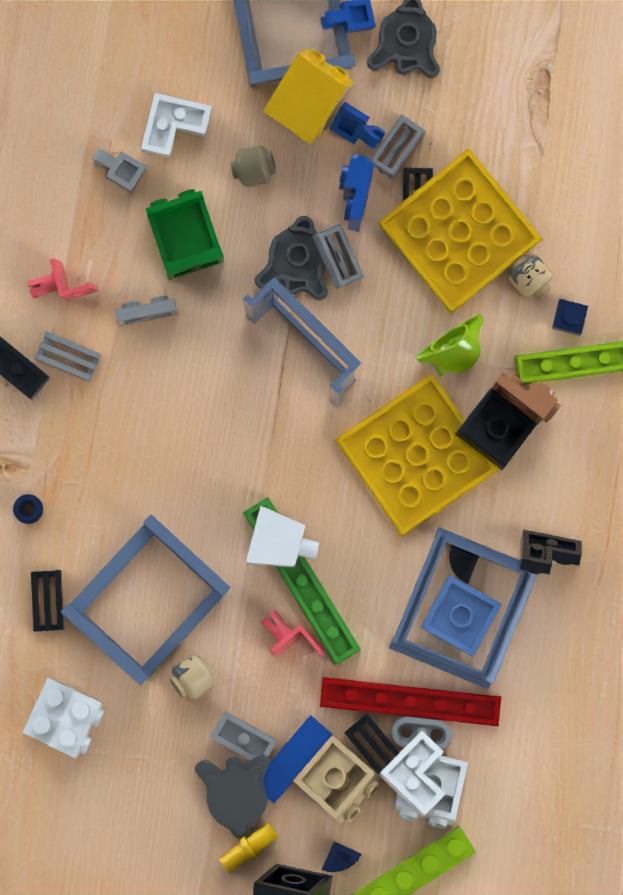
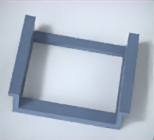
(268, 297)
(75, 610)
(506, 628)

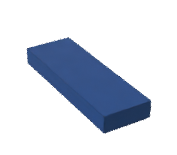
(294, 757)

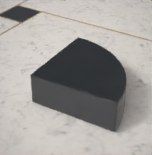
(462, 563)

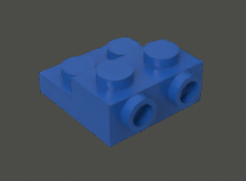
(356, 182)

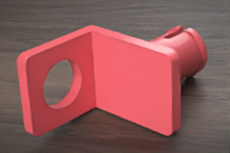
(58, 282)
(285, 635)

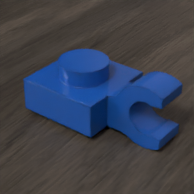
(353, 15)
(352, 124)

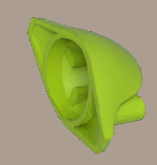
(456, 349)

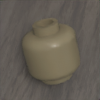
(253, 166)

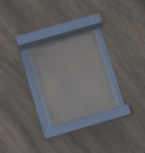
(280, 29)

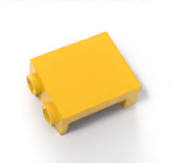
(308, 95)

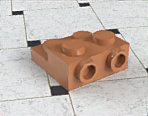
(536, 402)

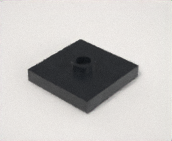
(496, 429)

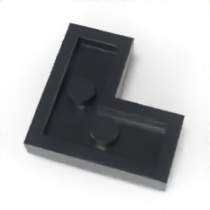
(540, 549)

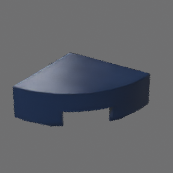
(340, 858)

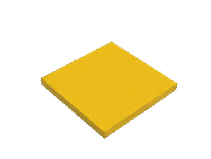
(460, 230)
(413, 456)

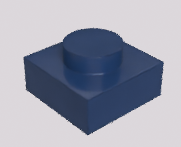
(570, 317)

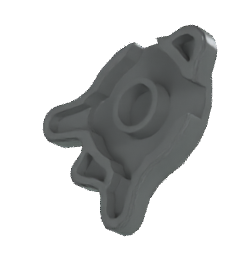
(408, 40)
(296, 261)
(237, 793)

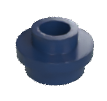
(19, 506)

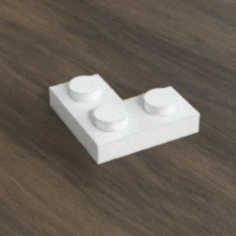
(167, 117)
(407, 774)

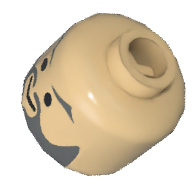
(530, 276)
(193, 677)

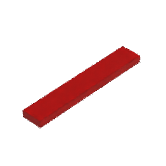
(410, 701)

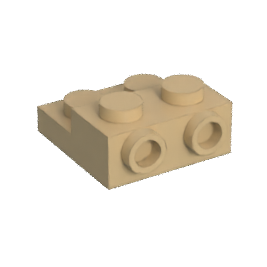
(338, 780)

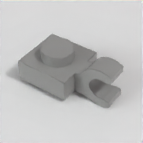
(123, 171)

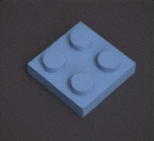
(461, 615)

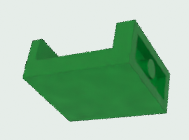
(184, 234)

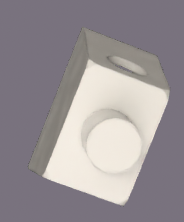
(279, 541)

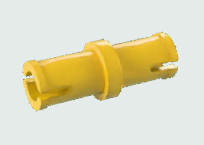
(249, 847)

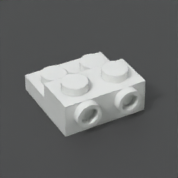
(64, 718)
(449, 777)

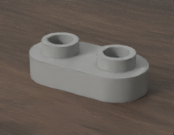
(418, 725)

